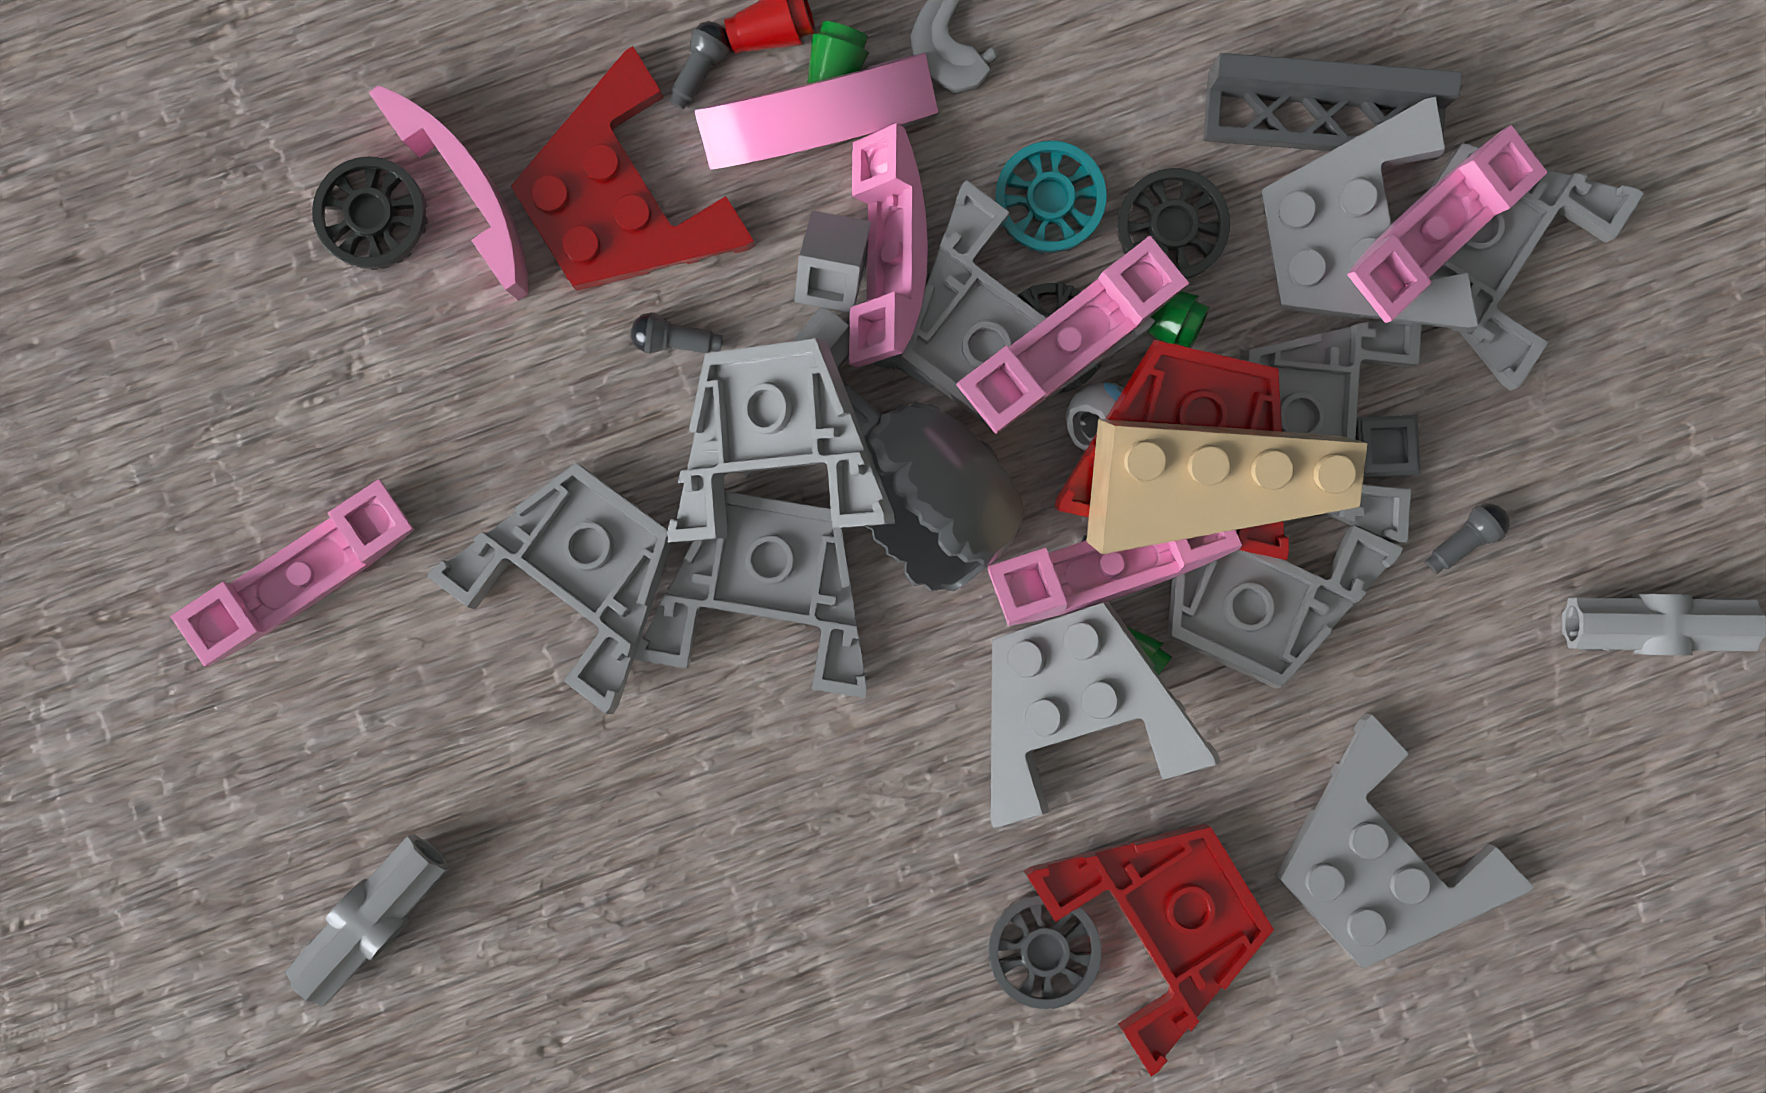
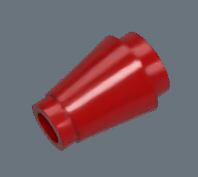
(770, 25)

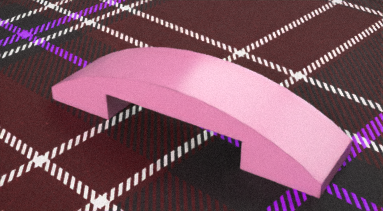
(817, 112)
(421, 133)
(1443, 220)
(897, 247)
(1073, 336)
(295, 576)
(1081, 577)

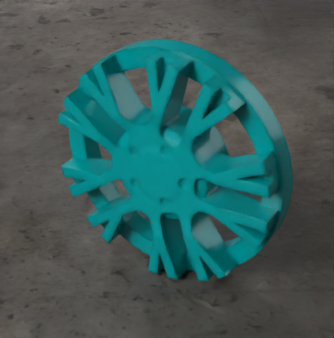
(1051, 196)

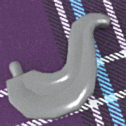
(950, 63)

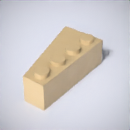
(1205, 480)

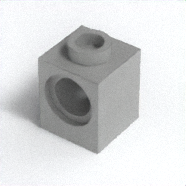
(832, 261)

